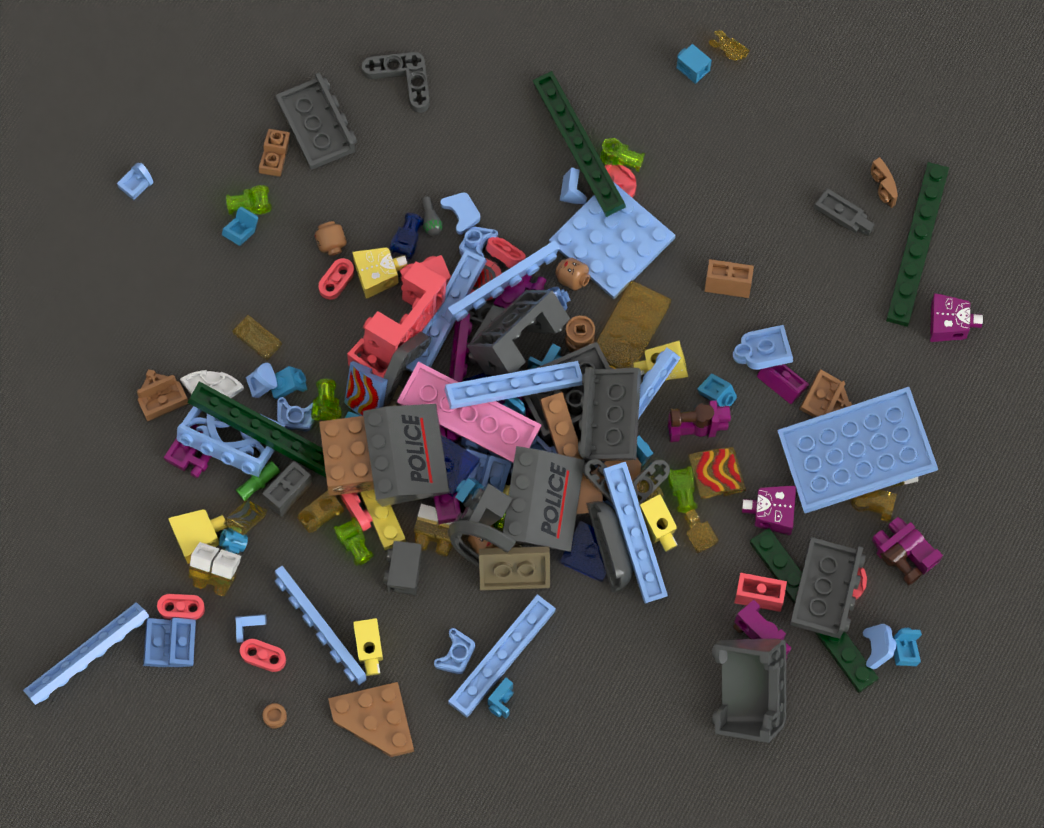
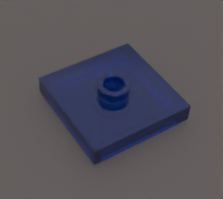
(458, 463)
(585, 553)

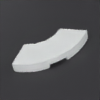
(219, 381)

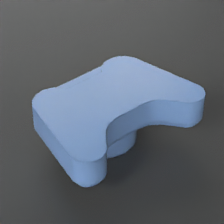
(464, 210)
(476, 239)
(294, 416)
(882, 644)
(458, 655)

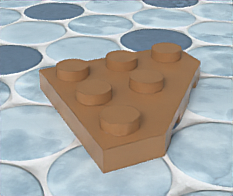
(375, 718)

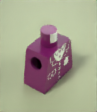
(951, 318)
(773, 508)

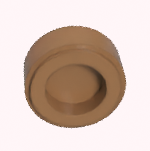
(274, 715)

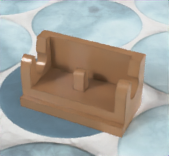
(729, 278)

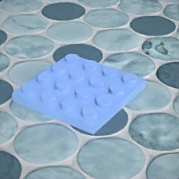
(615, 245)

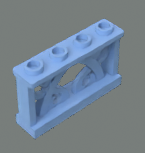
(228, 452)

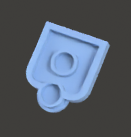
(764, 348)

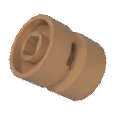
(579, 333)

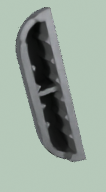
(611, 544)

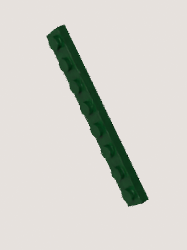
(579, 144)
(917, 244)
(258, 427)
(842, 649)

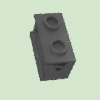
(287, 488)
(404, 567)

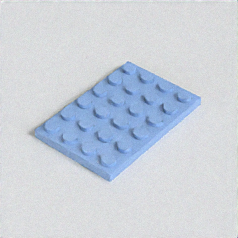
(857, 450)

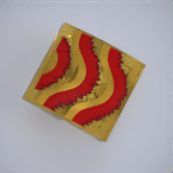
(717, 472)

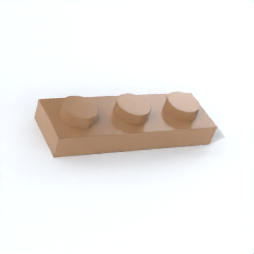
(560, 425)

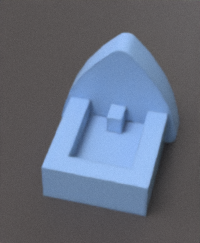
(135, 181)
(569, 188)
(261, 380)
(249, 620)

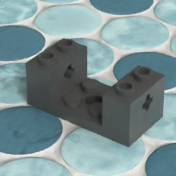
(533, 309)

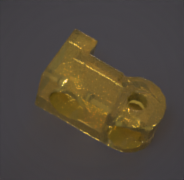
(876, 501)
(320, 512)

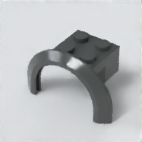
(480, 513)

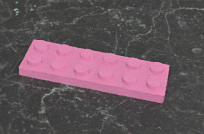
(484, 424)

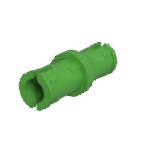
(255, 483)

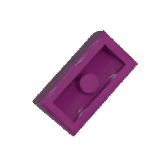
(783, 382)

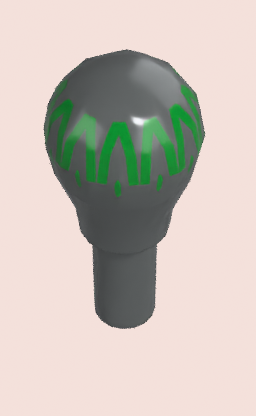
(432, 223)

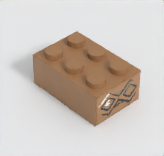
(346, 456)

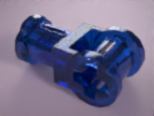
(407, 237)

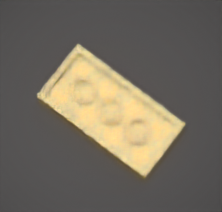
(632, 325)

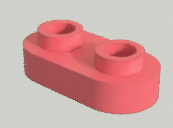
(504, 251)
(336, 280)
(352, 504)
(181, 606)
(264, 654)

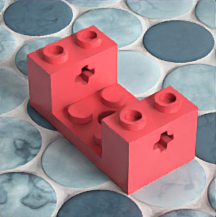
(425, 293)

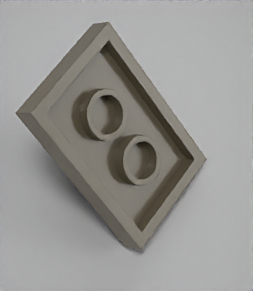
(516, 569)

